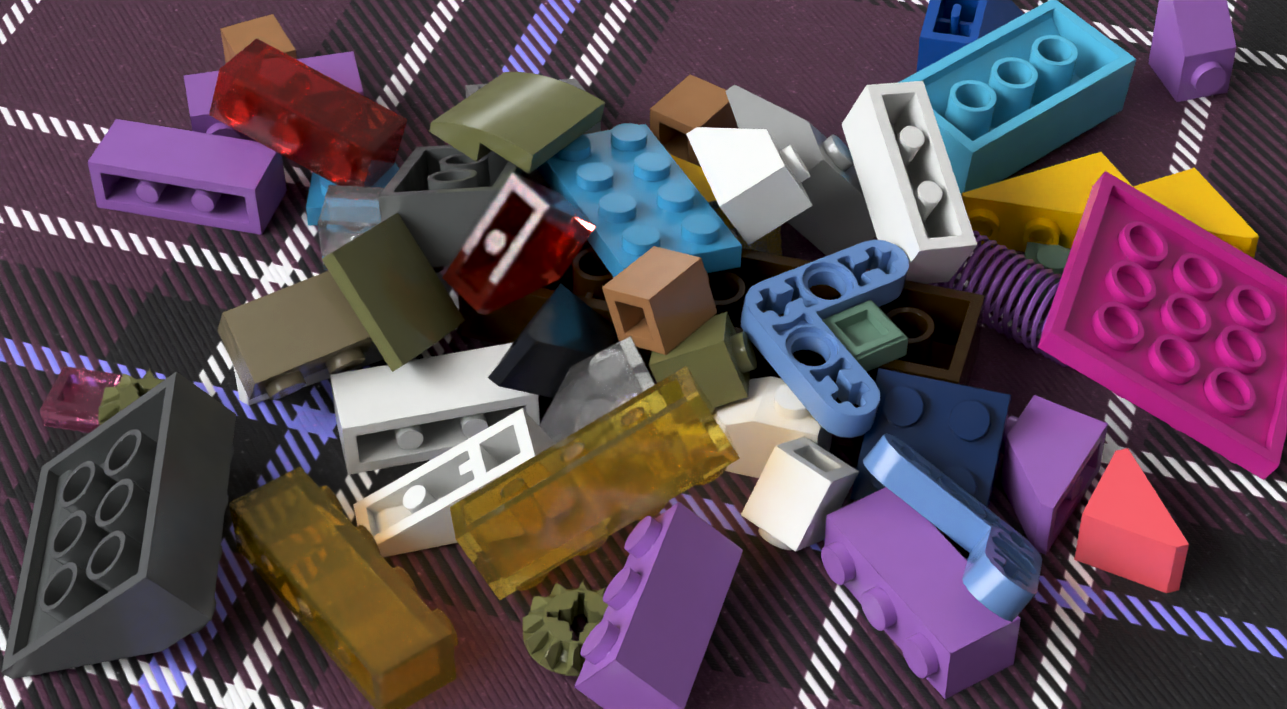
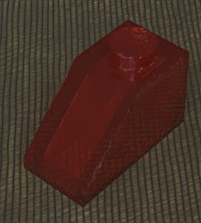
(518, 245)

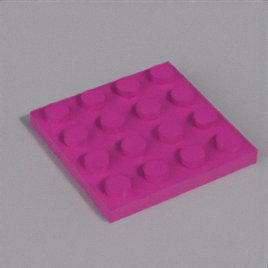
(1175, 324)

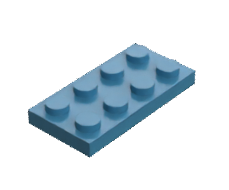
(638, 199)

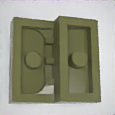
(519, 118)
(394, 291)

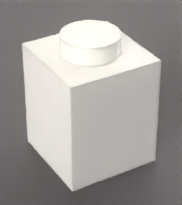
(797, 493)

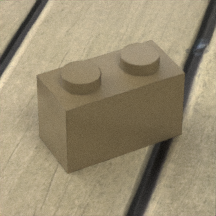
(293, 336)

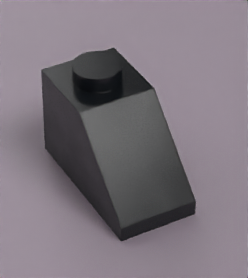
(551, 343)

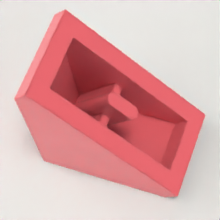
(1130, 529)

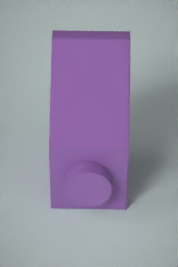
(1193, 47)
(1049, 466)

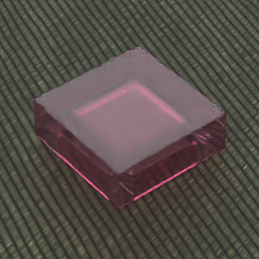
(76, 399)

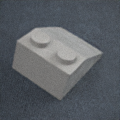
(839, 207)

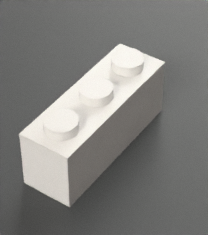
(909, 179)
(421, 407)

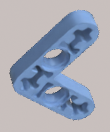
(804, 330)
(1001, 562)

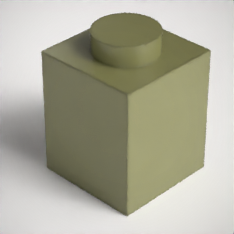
(715, 358)

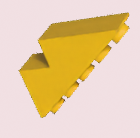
(1051, 202)

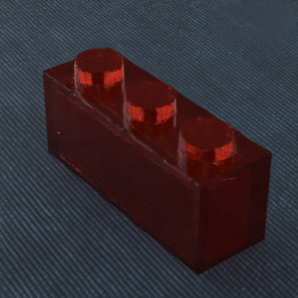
(307, 116)

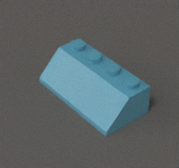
(1024, 92)

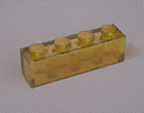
(593, 484)
(345, 591)

